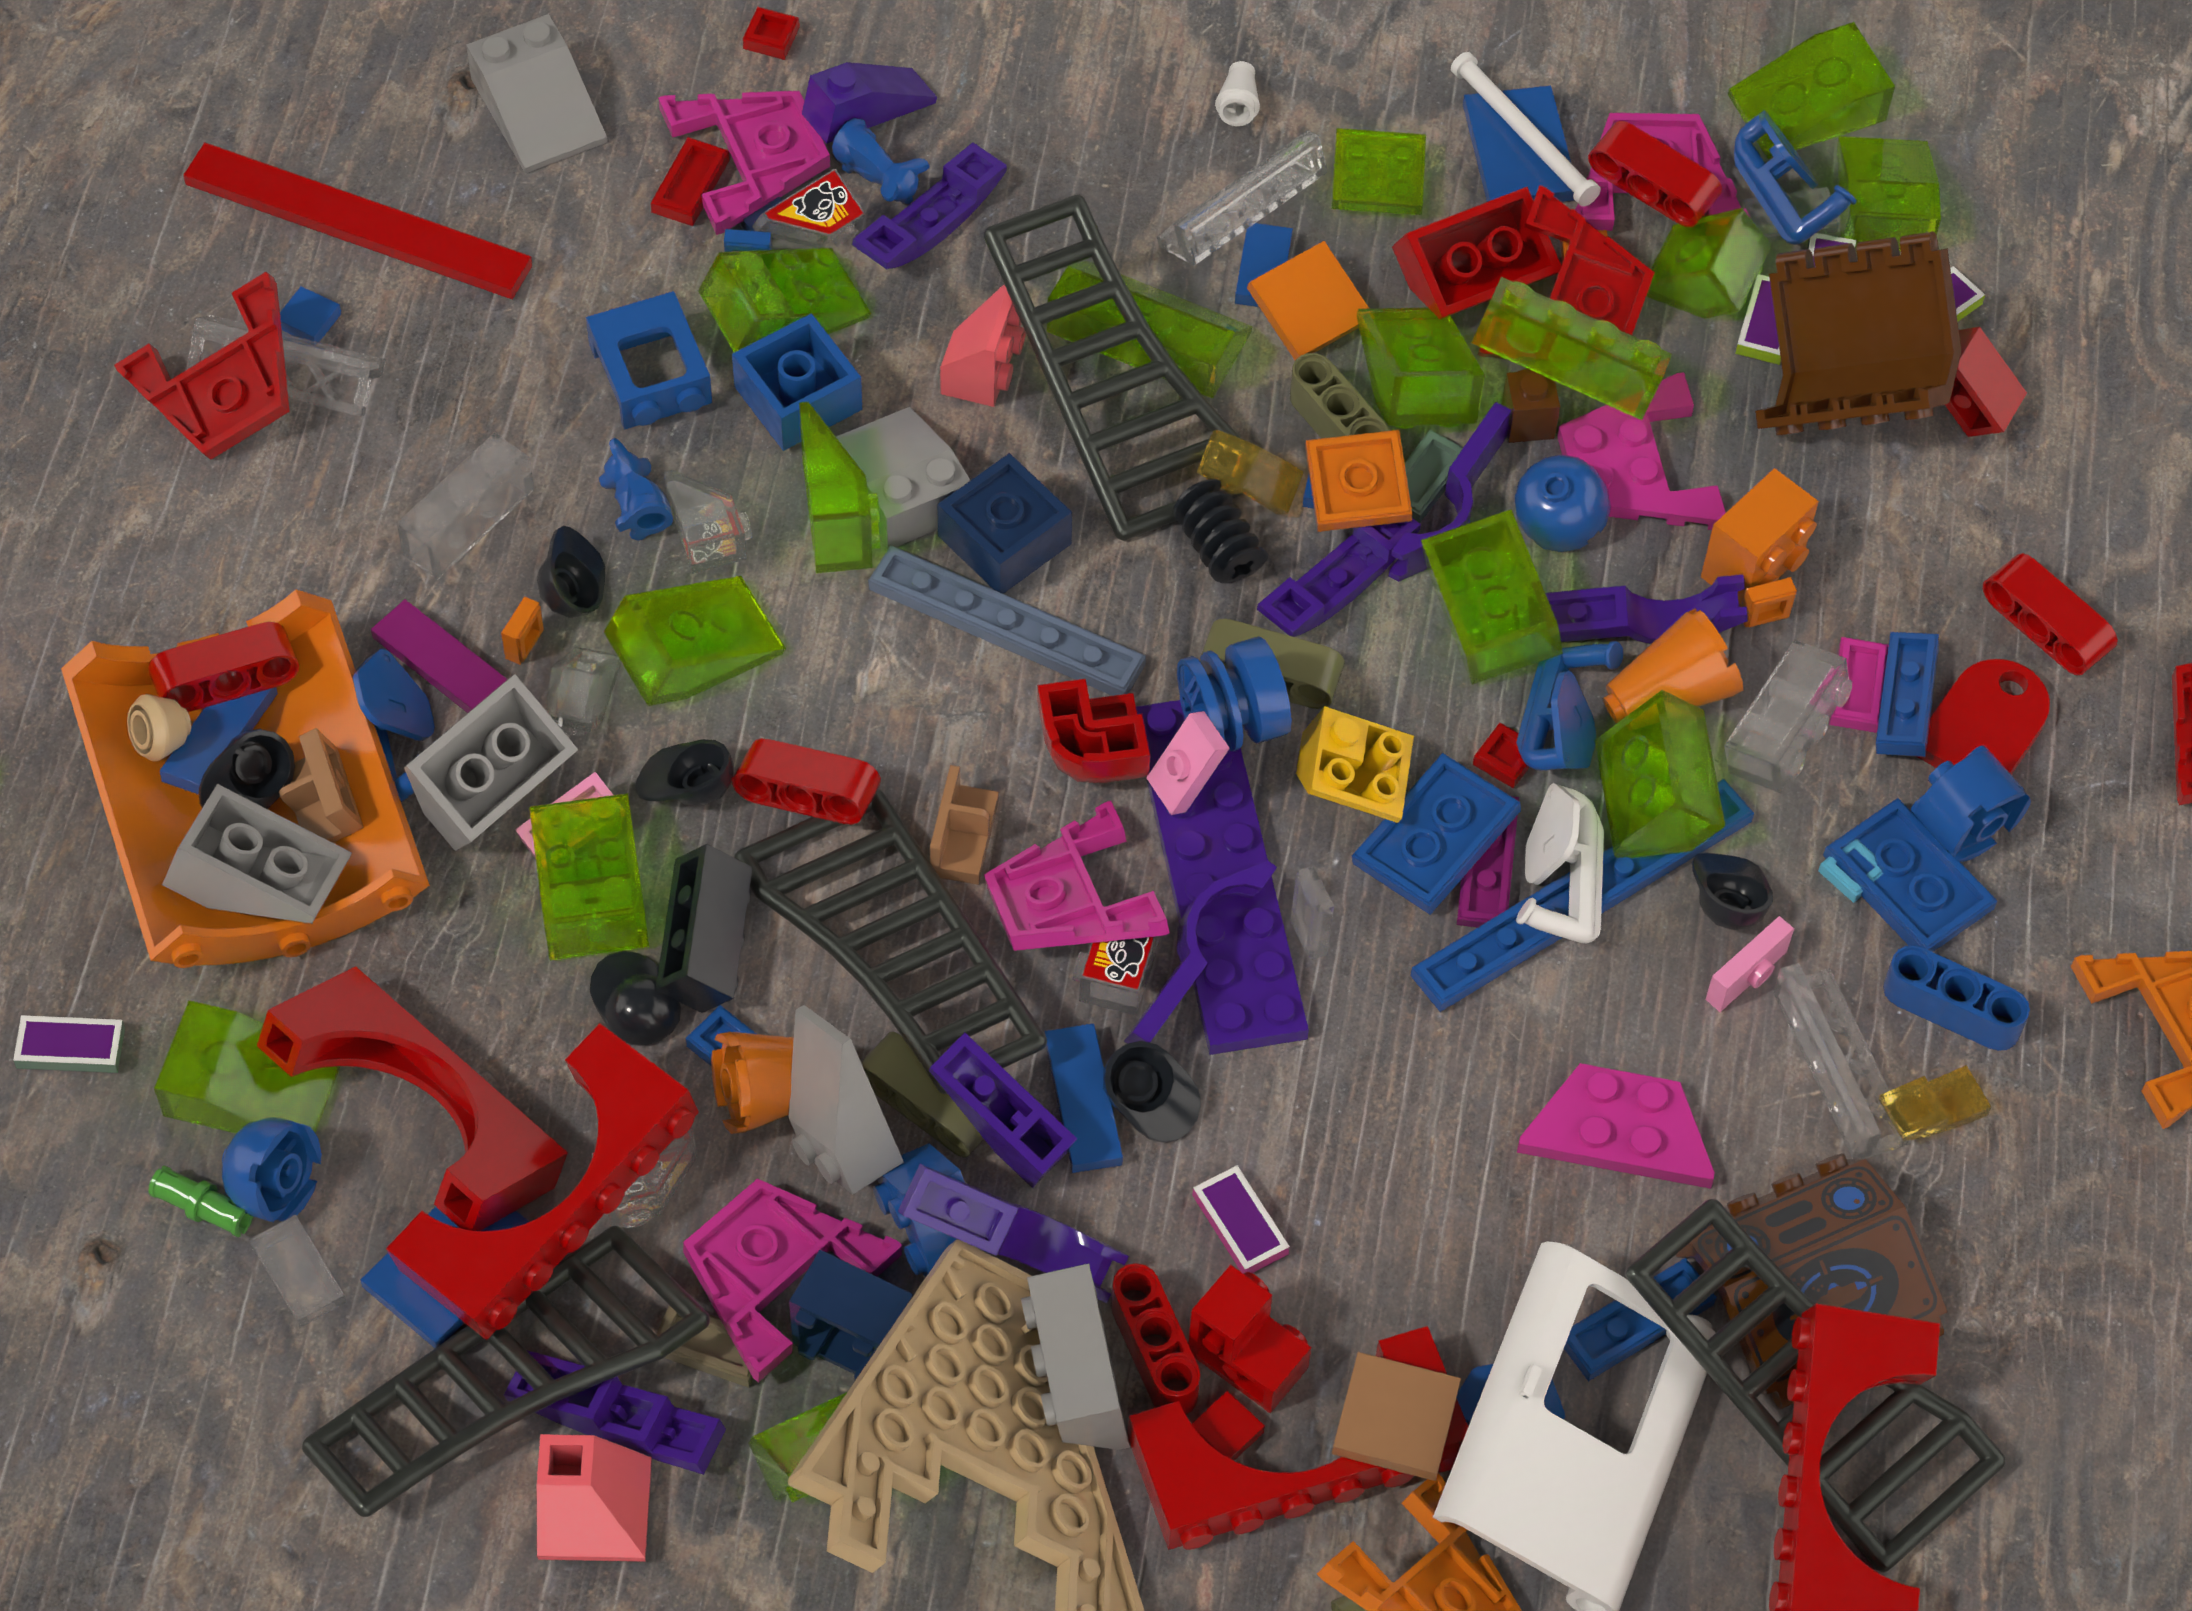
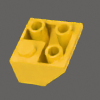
(1355, 763)

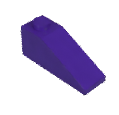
(863, 93)
(1002, 1110)

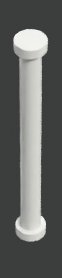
(1584, 190)

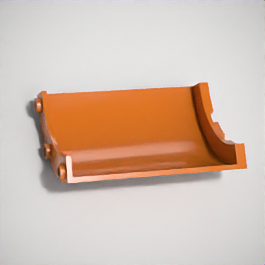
(153, 816)

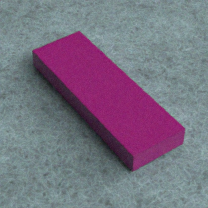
(436, 656)
(1488, 883)

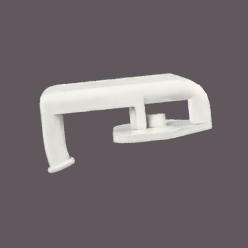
(1569, 832)

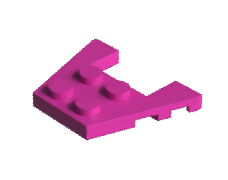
(1682, 133)
(766, 140)
(1630, 463)
(1050, 898)
(759, 1250)

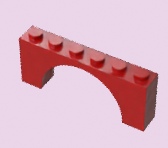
(360, 1025)
(492, 1272)
(1837, 1359)
(1208, 1494)

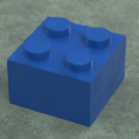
(793, 368)

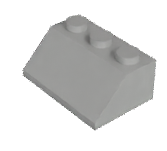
(487, 762)
(1074, 1358)

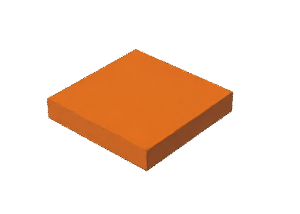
(1308, 300)
(1358, 480)

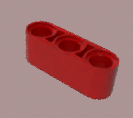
(1655, 173)
(2050, 614)
(225, 666)
(806, 781)
(1156, 1317)

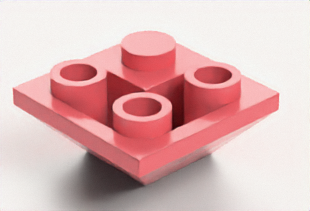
(981, 352)
(591, 1500)

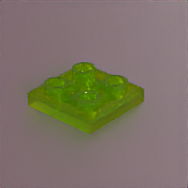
(1379, 171)

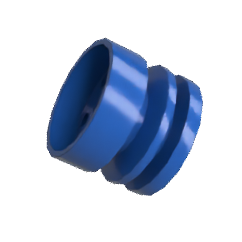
(1239, 695)

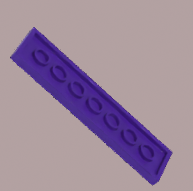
(1249, 982)

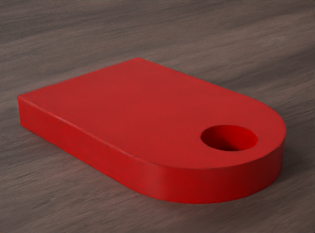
(1983, 714)

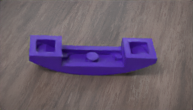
(934, 214)
(1335, 579)

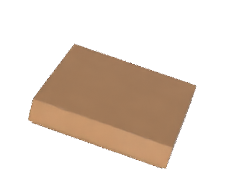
(1396, 1416)

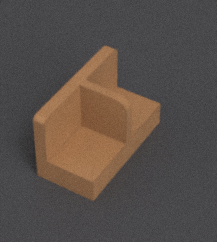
(322, 791)
(962, 830)

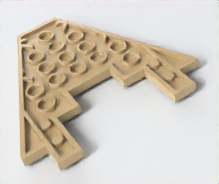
(964, 1394)

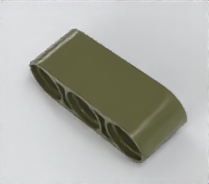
(1331, 401)
(1307, 667)
(906, 1087)

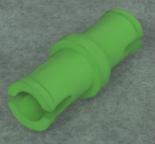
(199, 1201)

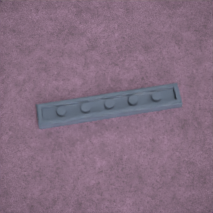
(1006, 622)

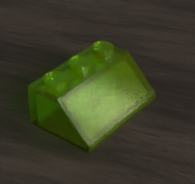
(1659, 779)

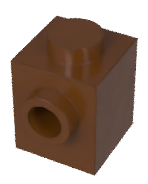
(1533, 406)

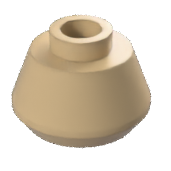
(157, 726)

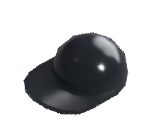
(571, 575)
(252, 766)
(687, 772)
(1731, 890)
(628, 1001)
(1151, 1091)

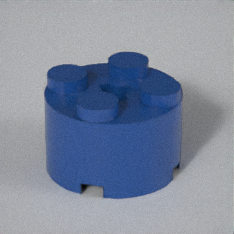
(1971, 804)

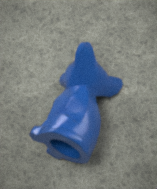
(859, 152)
(640, 499)

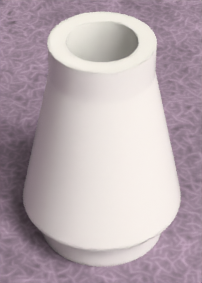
(1238, 97)

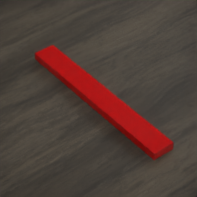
(358, 220)

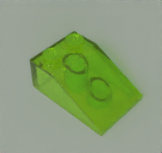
(1818, 89)
(1892, 188)
(1420, 368)
(838, 500)
(691, 637)
(226, 1081)

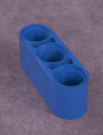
(1943, 977)

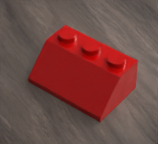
(1466, 254)

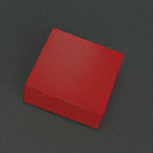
(771, 33)
(1501, 756)
(1229, 1426)

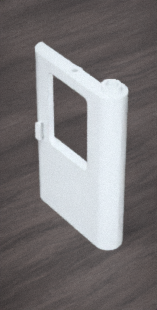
(1545, 1483)

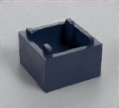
(1004, 524)
(843, 1312)

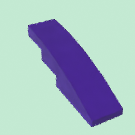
(629, 1418)

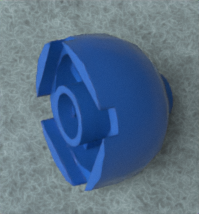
(1562, 503)
(270, 1168)

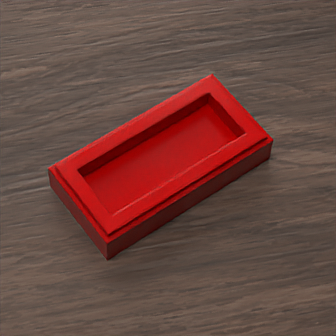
(691, 175)

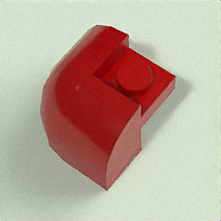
(1094, 736)

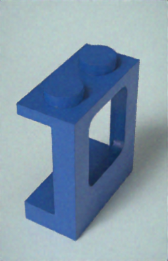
(637, 325)

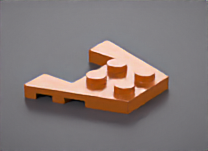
(2168, 992)
(1443, 1580)

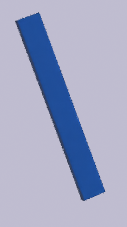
(1505, 943)

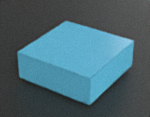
(1841, 880)

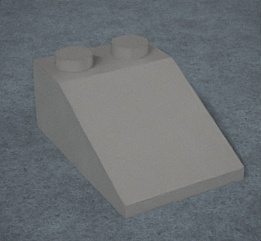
(535, 93)
(908, 472)
(254, 861)
(836, 1108)

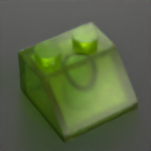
(1710, 264)

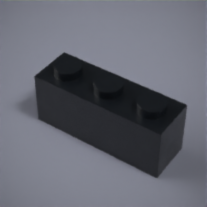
(704, 928)

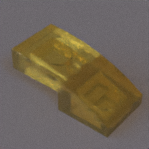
(1250, 471)
(1935, 1106)

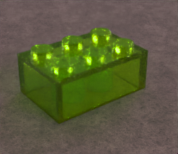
(1492, 596)

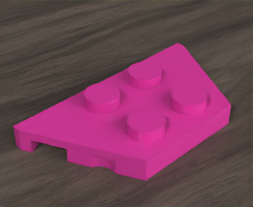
(1621, 1126)

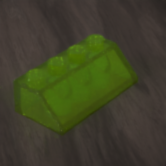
(1194, 336)
(1572, 348)

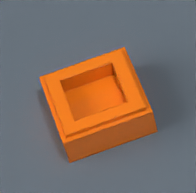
(1769, 602)
(522, 630)

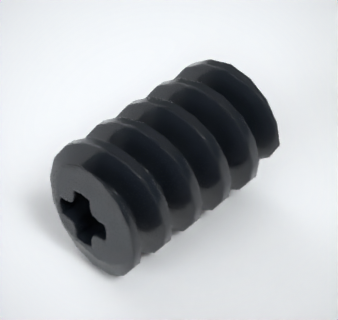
(1219, 532)

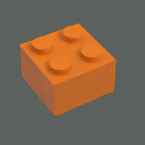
(1762, 533)

